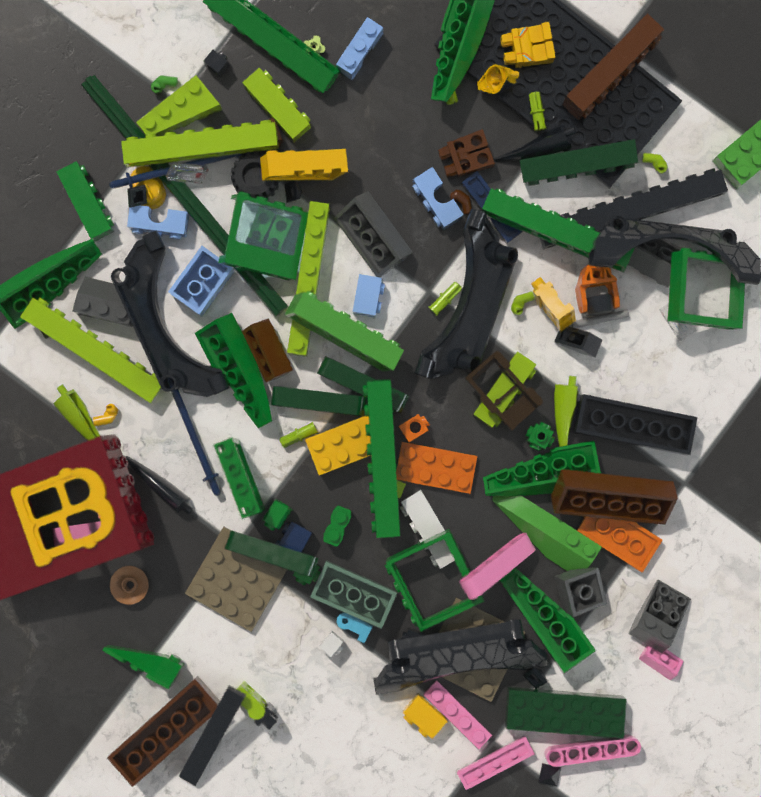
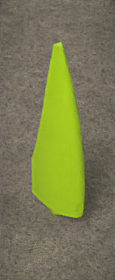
(564, 405)
(76, 413)

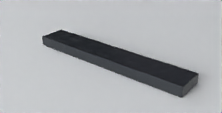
(212, 735)

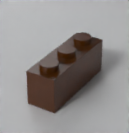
(267, 350)

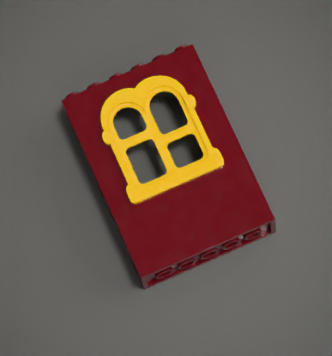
(123, 526)

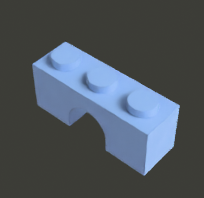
(363, 41)
(445, 213)
(174, 225)

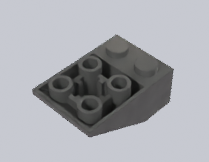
(660, 616)

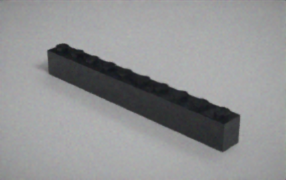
(653, 202)

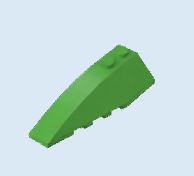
(549, 534)

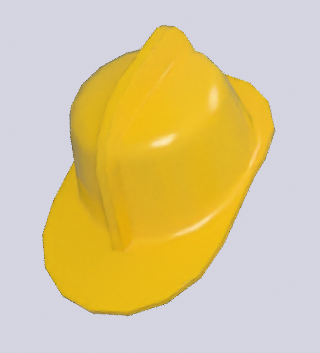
(154, 188)

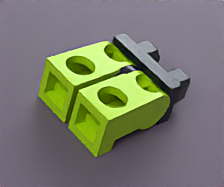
(257, 706)

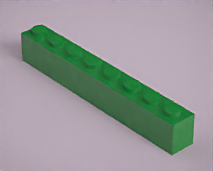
(277, 41)
(545, 224)
(382, 458)

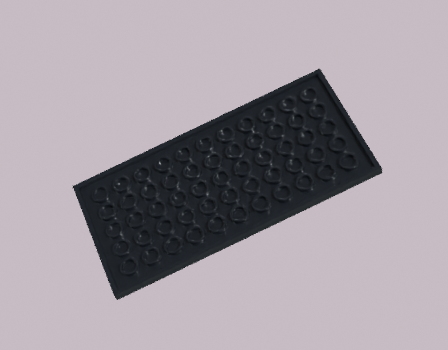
(627, 113)

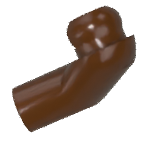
(462, 198)

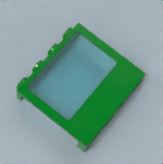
(265, 237)

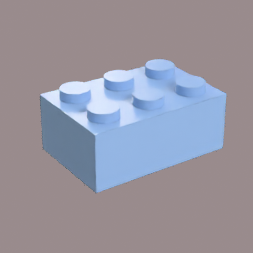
(201, 281)

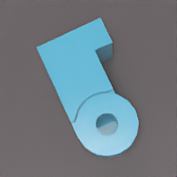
(354, 624)

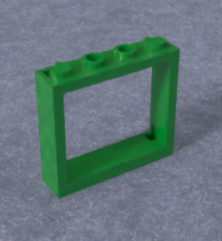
(678, 289)
(239, 477)
(409, 602)

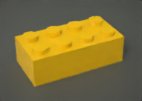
(339, 446)

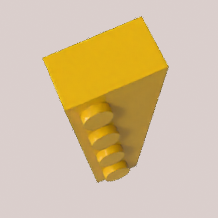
(303, 165)

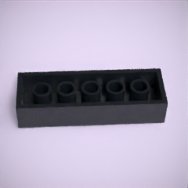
(635, 424)

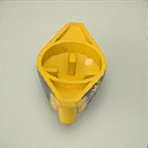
(497, 79)

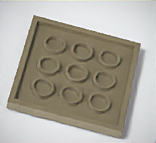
(235, 583)
(480, 682)

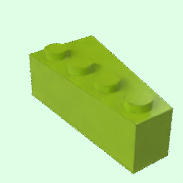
(180, 109)

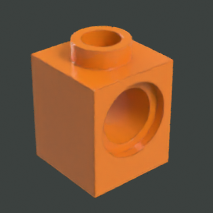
(405, 427)

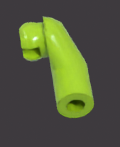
(656, 160)

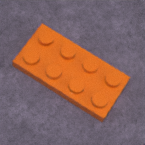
(436, 467)
(622, 539)

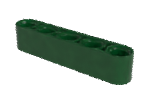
(355, 380)
(318, 401)
(271, 553)

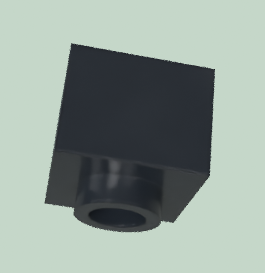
(216, 62)

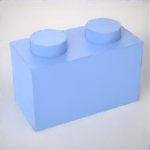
(367, 295)

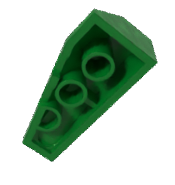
(159, 667)

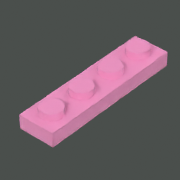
(457, 714)
(495, 762)

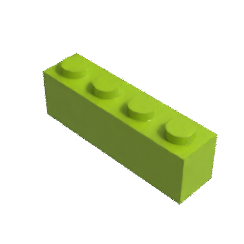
(276, 105)
(523, 369)

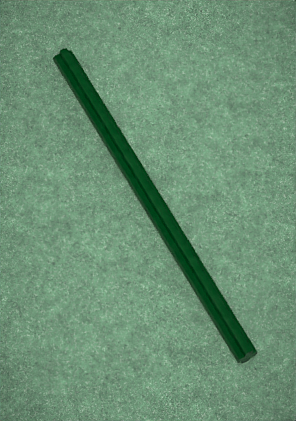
(183, 195)

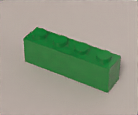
(85, 201)

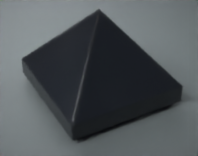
(293, 191)
(137, 196)
(535, 677)
(549, 774)

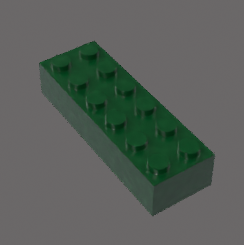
(565, 712)

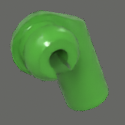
(162, 82)

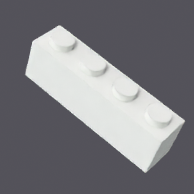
(427, 525)

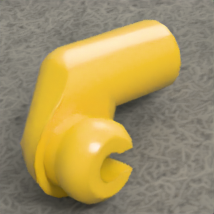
(108, 417)

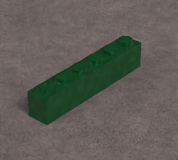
(579, 161)

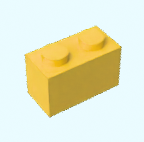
(424, 716)

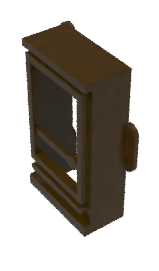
(521, 408)

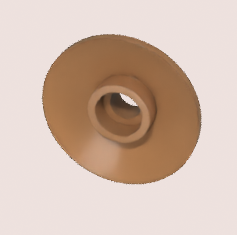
(122, 592)

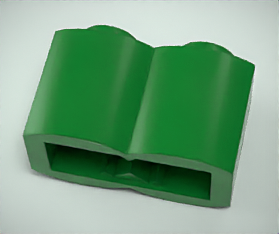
(276, 515)
(339, 520)

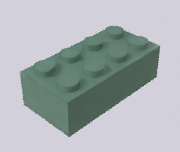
(354, 594)

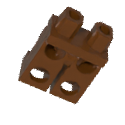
(467, 155)

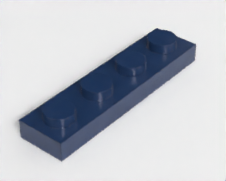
(479, 191)

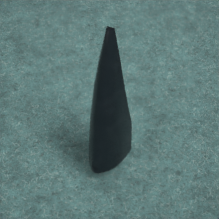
(547, 143)
(164, 489)

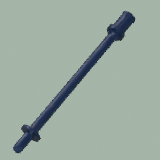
(130, 180)
(210, 477)

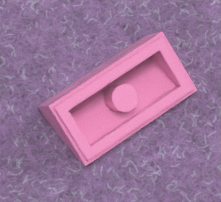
(664, 663)

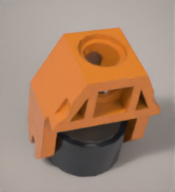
(601, 304)

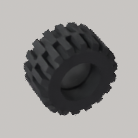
(238, 177)

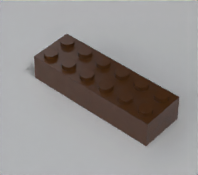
(612, 67)
(613, 497)
(164, 731)

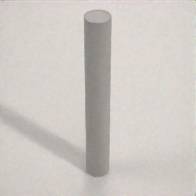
(600, 319)

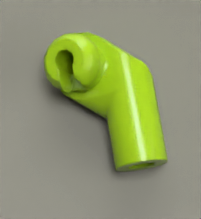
(519, 302)

